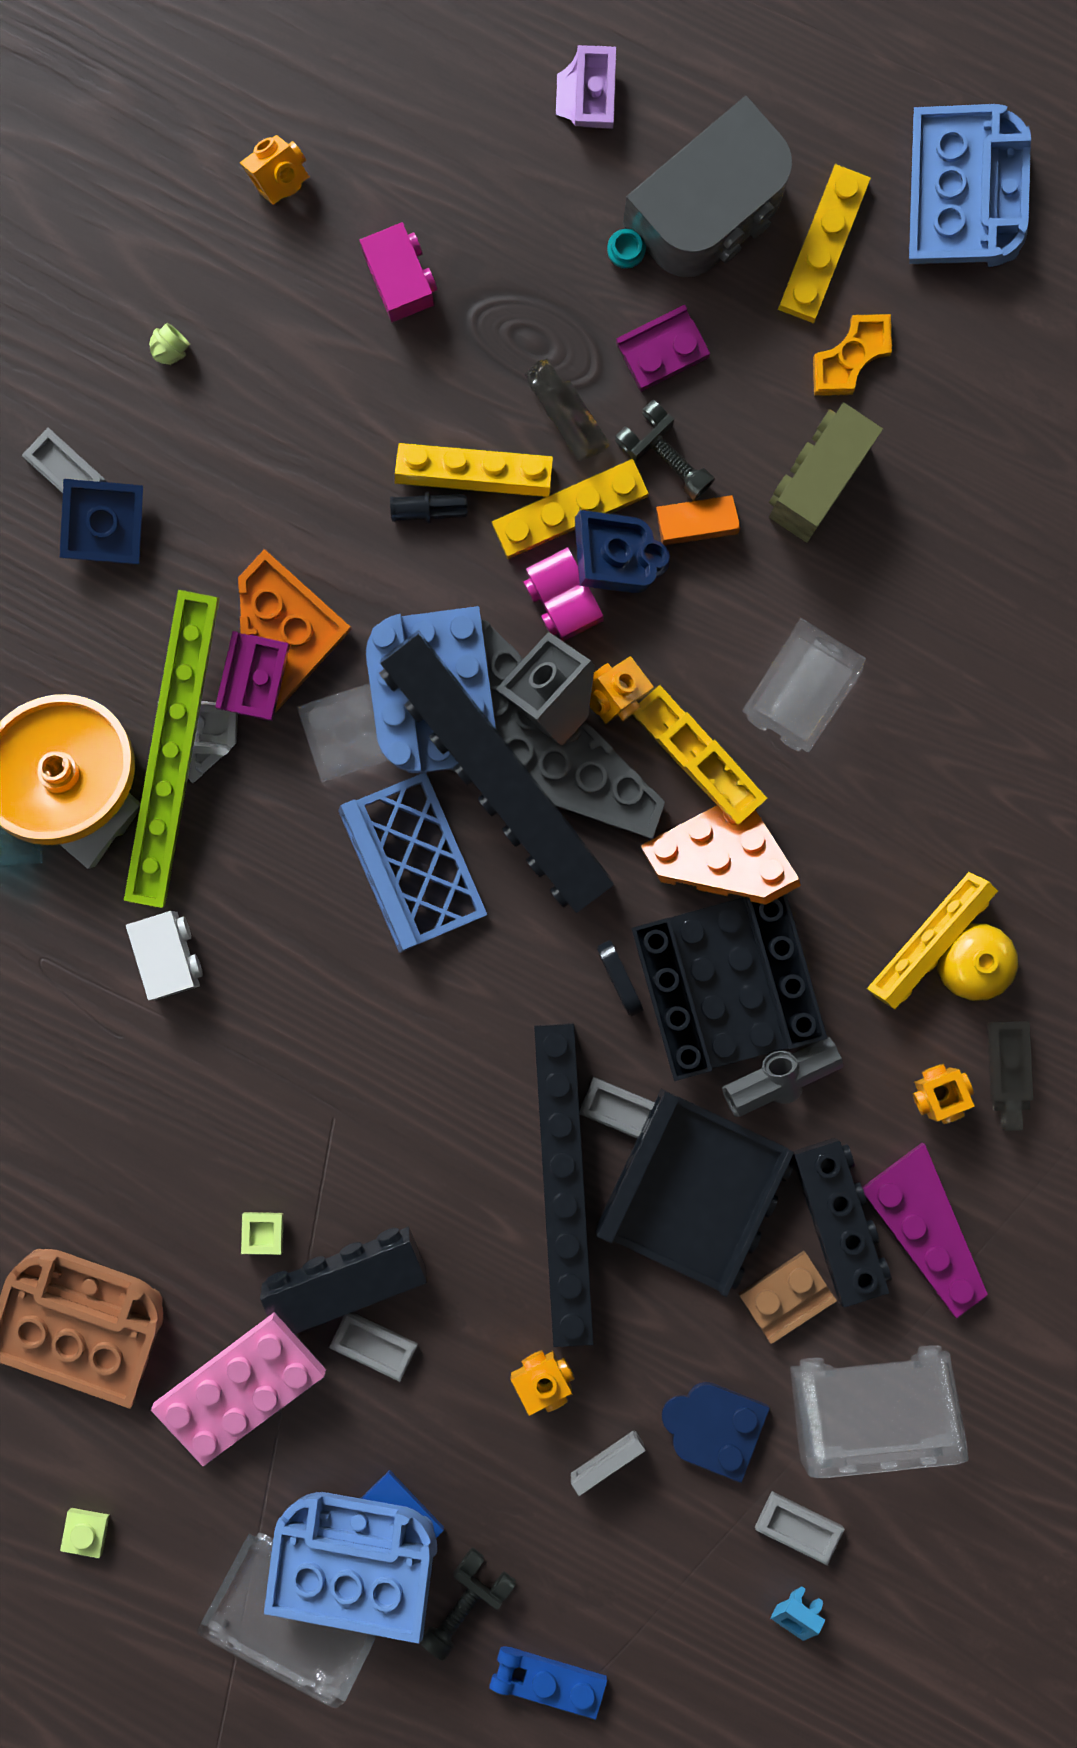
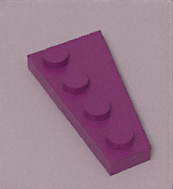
(922, 1220)

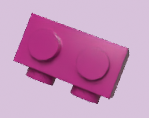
(397, 271)

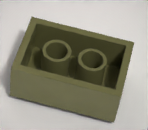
(823, 470)

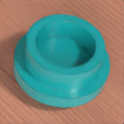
(626, 248)

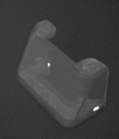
(878, 1415)
(301, 1654)

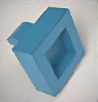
(798, 1618)

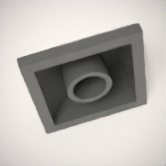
(551, 688)

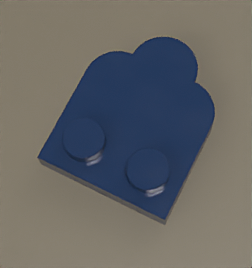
(617, 552)
(715, 1428)

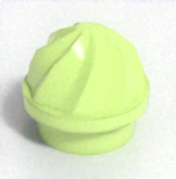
(168, 345)

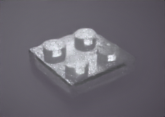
(342, 732)

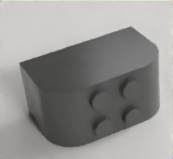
(712, 193)

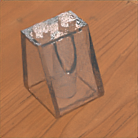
(804, 686)

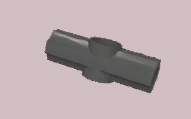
(782, 1077)

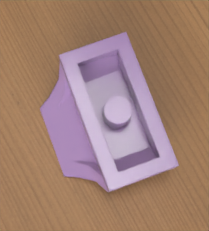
(588, 87)

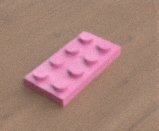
(238, 1389)

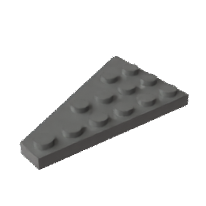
(581, 773)

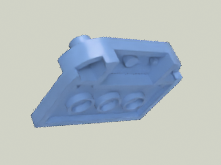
(968, 184)
(460, 644)
(352, 1566)

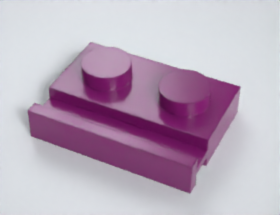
(662, 348)
(252, 676)

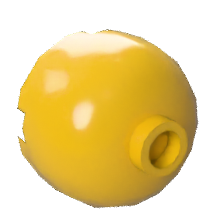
(979, 963)

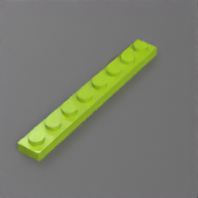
(171, 748)

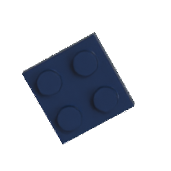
(101, 521)

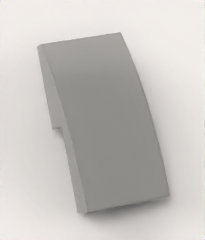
(92, 847)

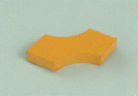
(838, 368)

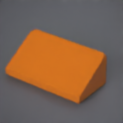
(697, 520)

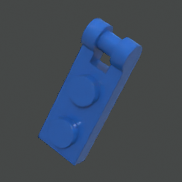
(549, 1682)

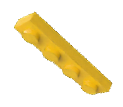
(824, 243)
(473, 470)
(556, 514)
(932, 940)

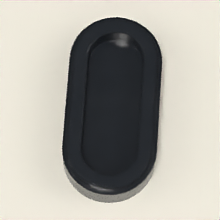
(619, 978)

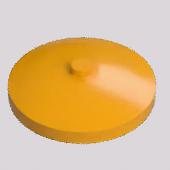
(62, 769)

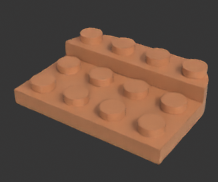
(79, 1324)

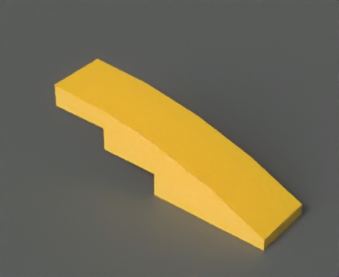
(699, 755)

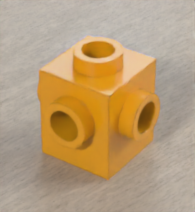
(276, 168)
(618, 690)
(957, 1095)
(536, 1395)

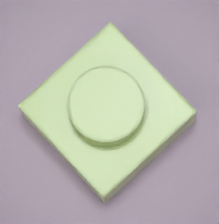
(262, 1233)
(84, 1532)

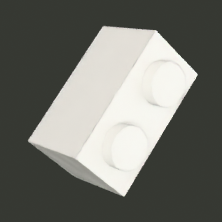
(164, 955)

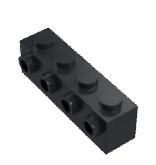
(840, 1222)
(345, 1281)

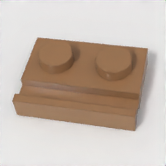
(787, 1297)

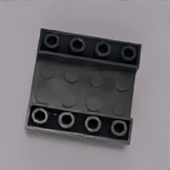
(728, 984)

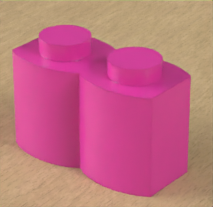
(567, 604)

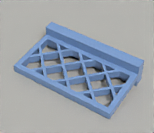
(381, 876)

